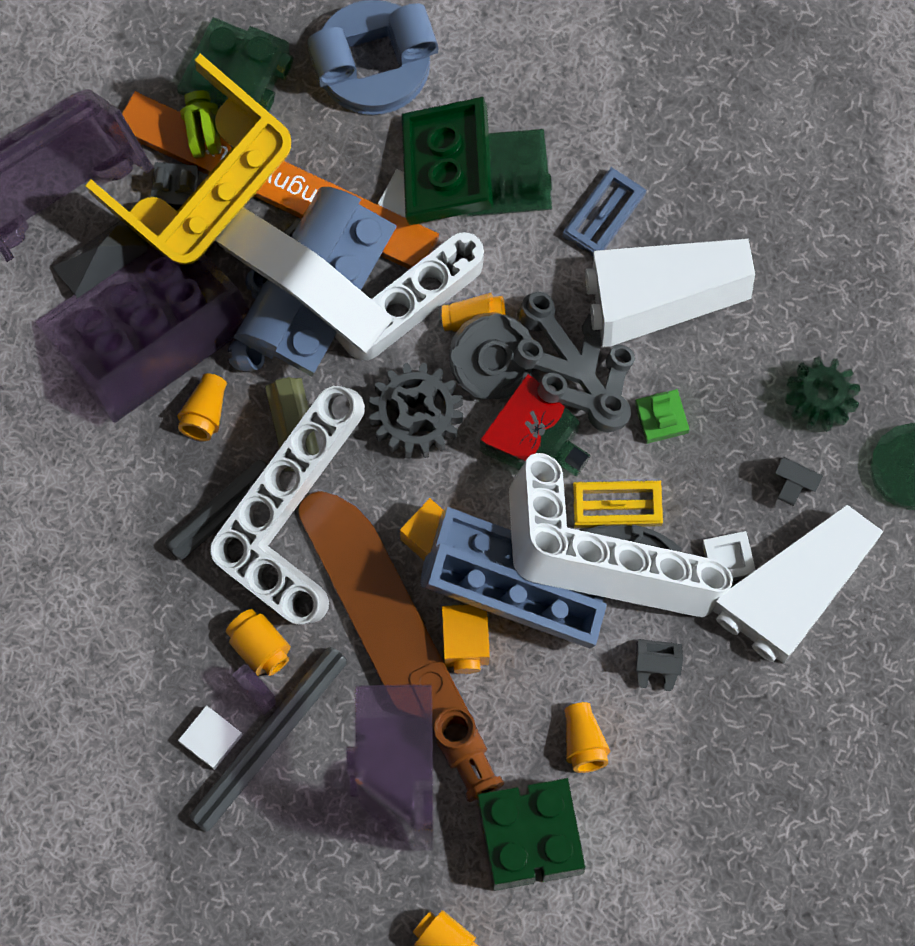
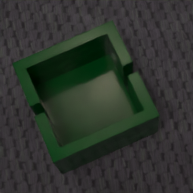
(531, 834)

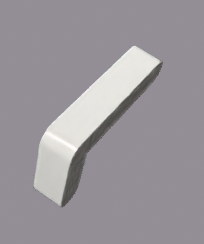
(305, 278)
(281, 506)
(601, 564)

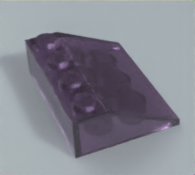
(144, 328)

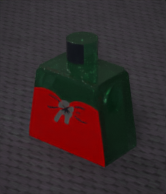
(531, 427)

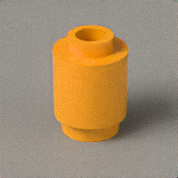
(258, 643)
(442, 932)

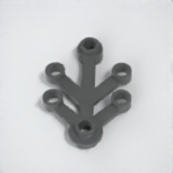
(574, 365)

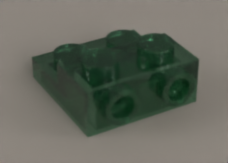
(246, 57)

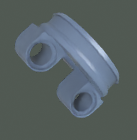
(364, 22)

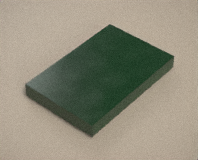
(446, 161)

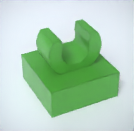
(662, 416)

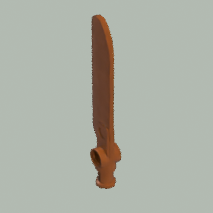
(392, 626)

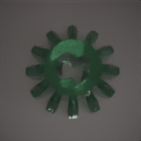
(839, 394)

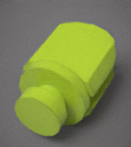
(198, 111)

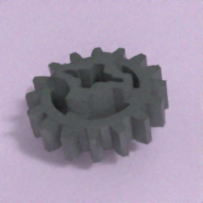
(425, 394)

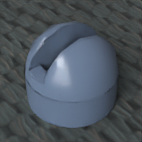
(244, 357)

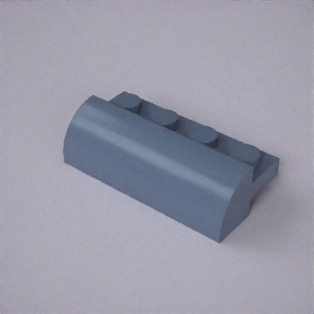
(350, 242)
(476, 566)

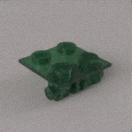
(518, 173)

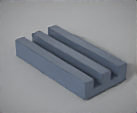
(585, 241)

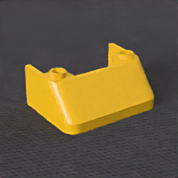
(256, 152)

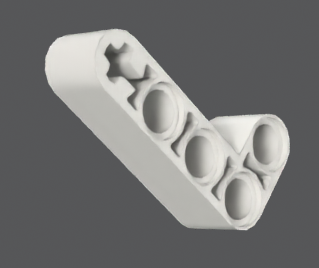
(423, 302)

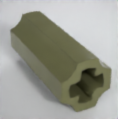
(287, 408)

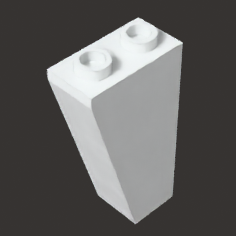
(665, 285)
(796, 586)

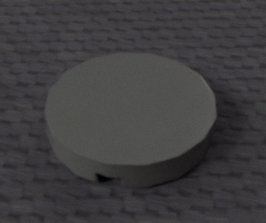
(484, 355)

